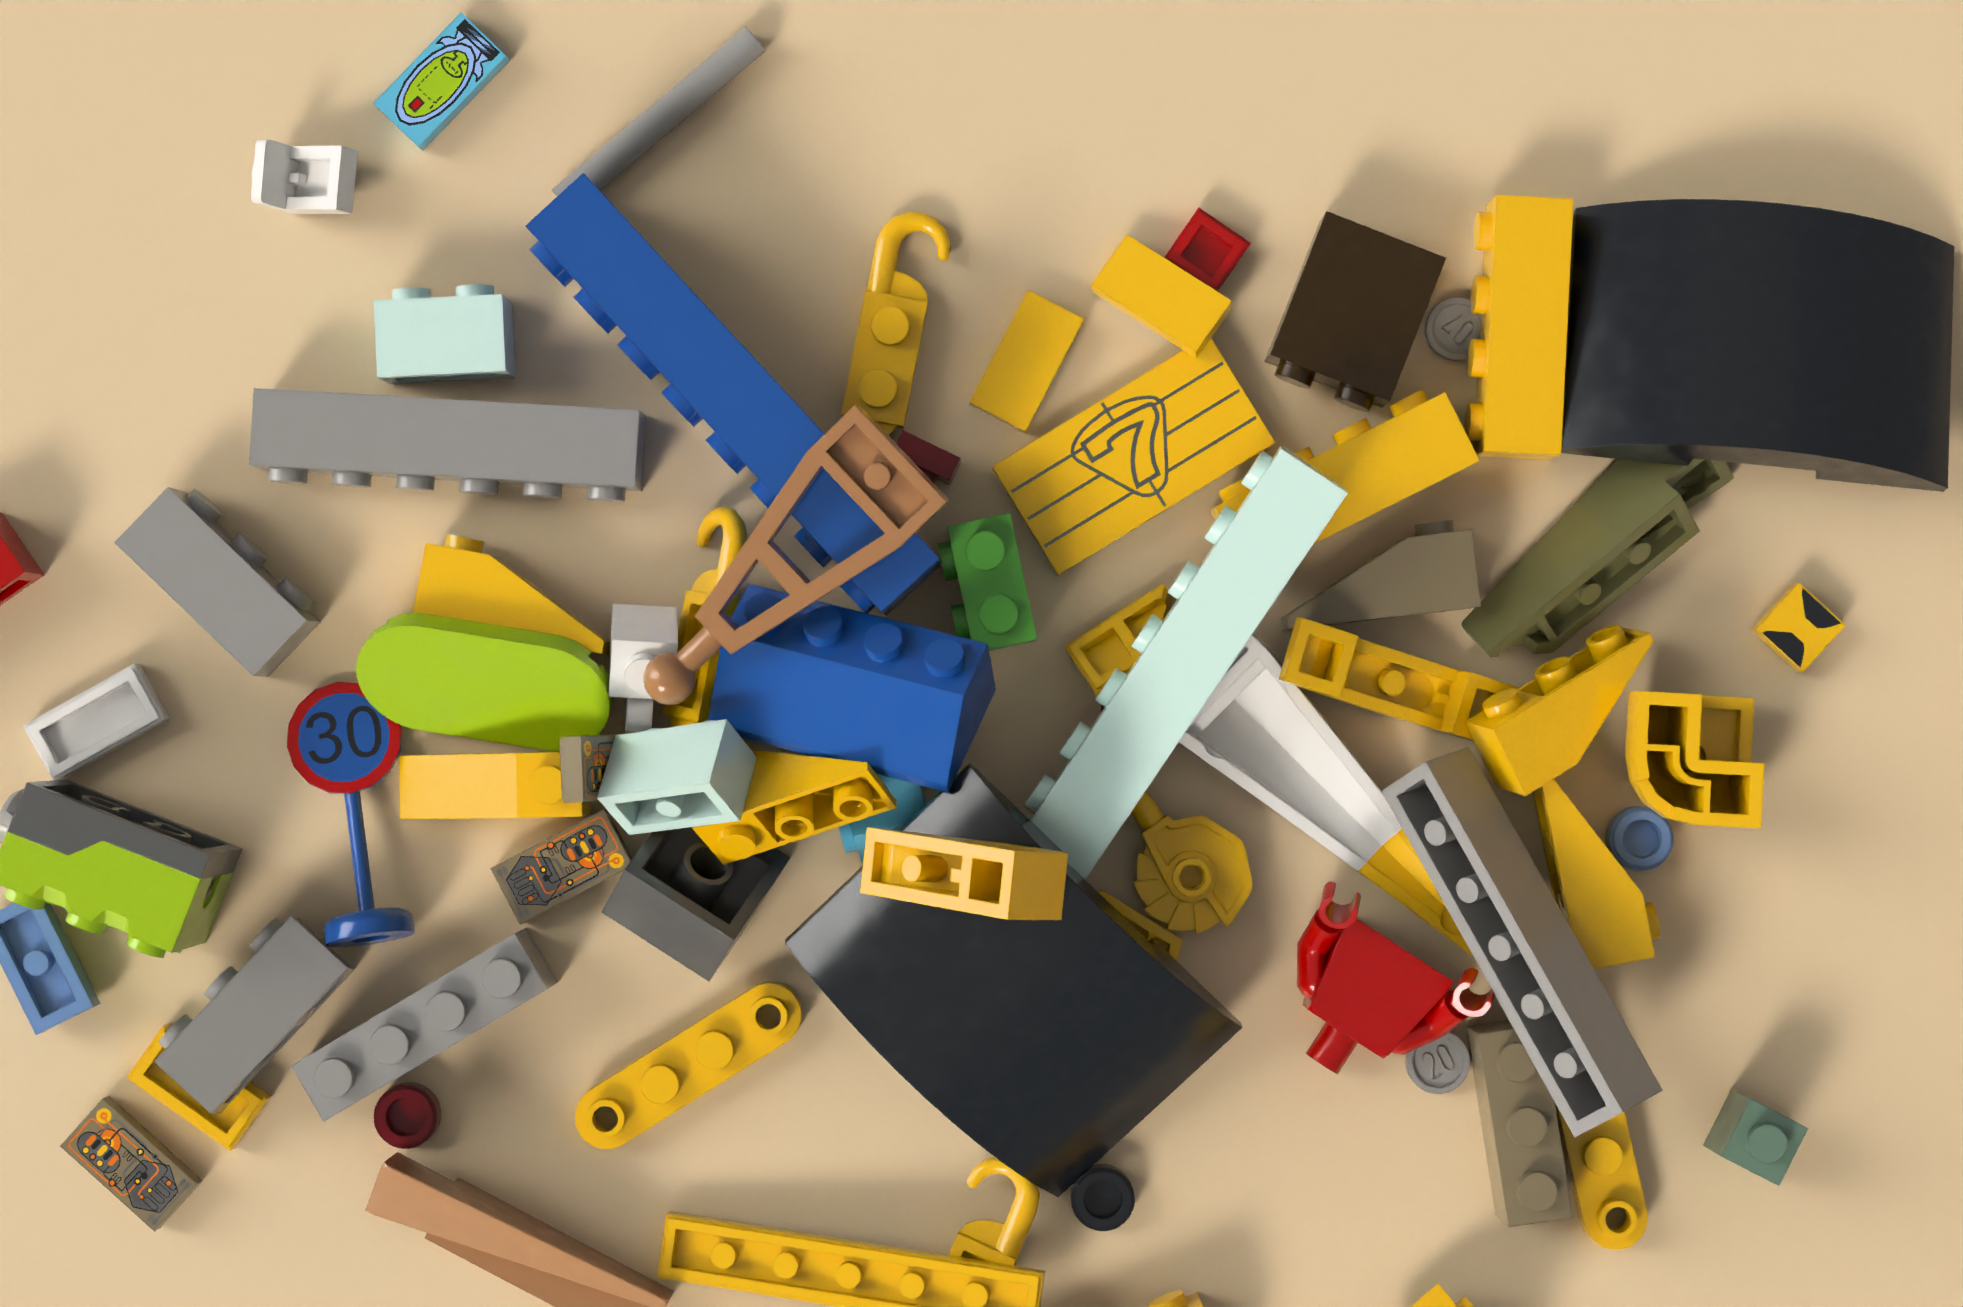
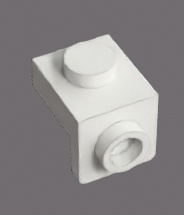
(304, 178)

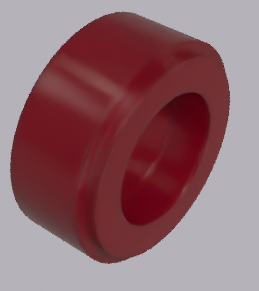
(407, 1115)

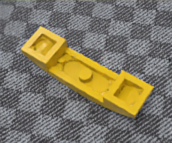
(1384, 679)

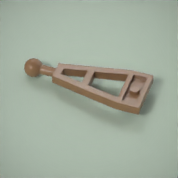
(874, 476)

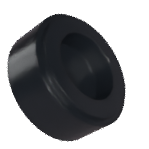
(1102, 1198)

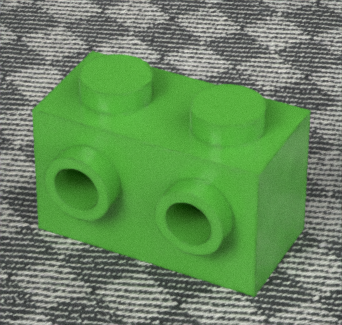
(990, 581)

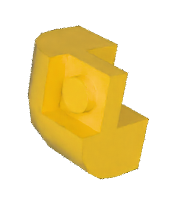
(1694, 758)

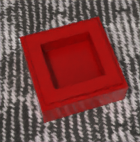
(1207, 249)

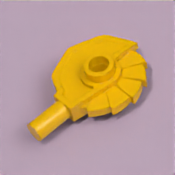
(1189, 869)

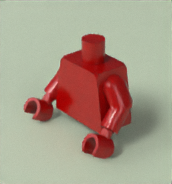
(1373, 988)

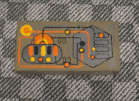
(583, 766)
(562, 866)
(131, 1163)

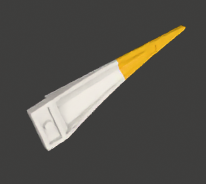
(1294, 762)

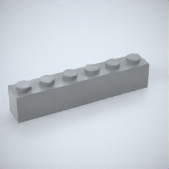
(447, 441)
(1521, 941)

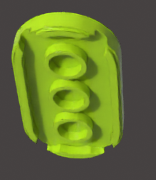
(483, 681)

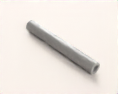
(668, 111)

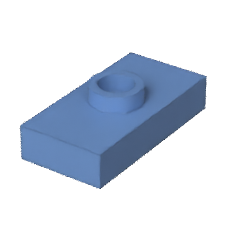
(43, 967)

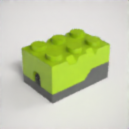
(112, 866)

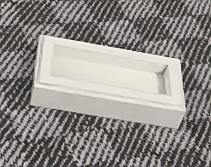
(96, 722)

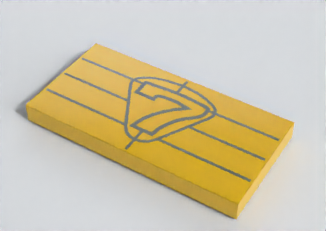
(1132, 456)

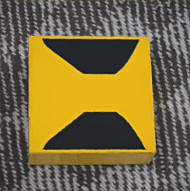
(1798, 627)

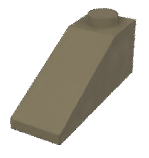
(1407, 579)

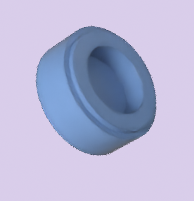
(1639, 838)

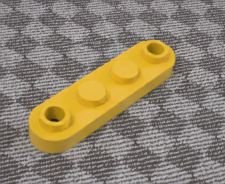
(688, 1065)
(1604, 1178)

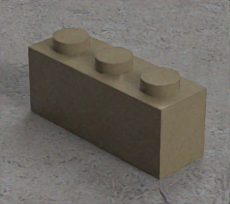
(1517, 1129)

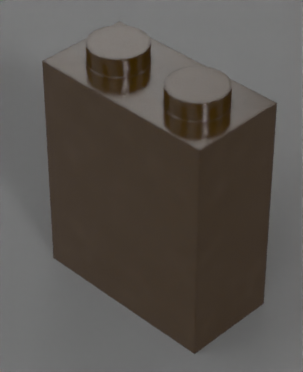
(1354, 312)

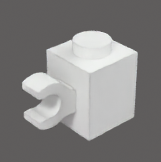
(635, 639)

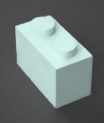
(444, 336)
(677, 777)

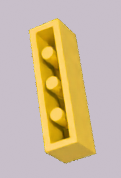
(1522, 327)
(1385, 461)

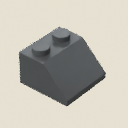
(690, 901)

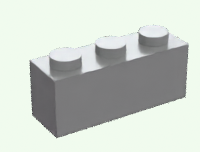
(219, 580)
(251, 1013)

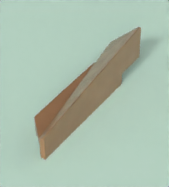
(507, 1240)

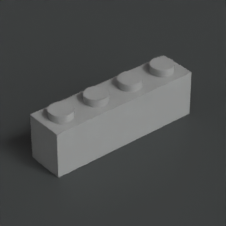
(424, 1024)

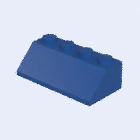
(856, 689)

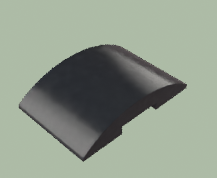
(1760, 340)
(1015, 1029)

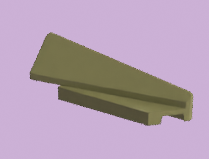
(1595, 554)

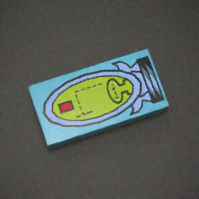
(441, 81)

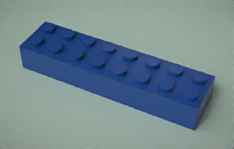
(713, 381)

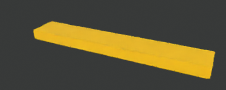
(835, 1268)

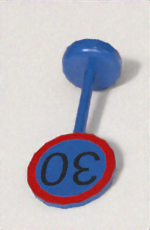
(344, 749)

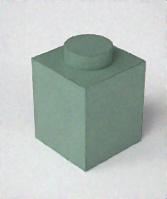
(1755, 1137)

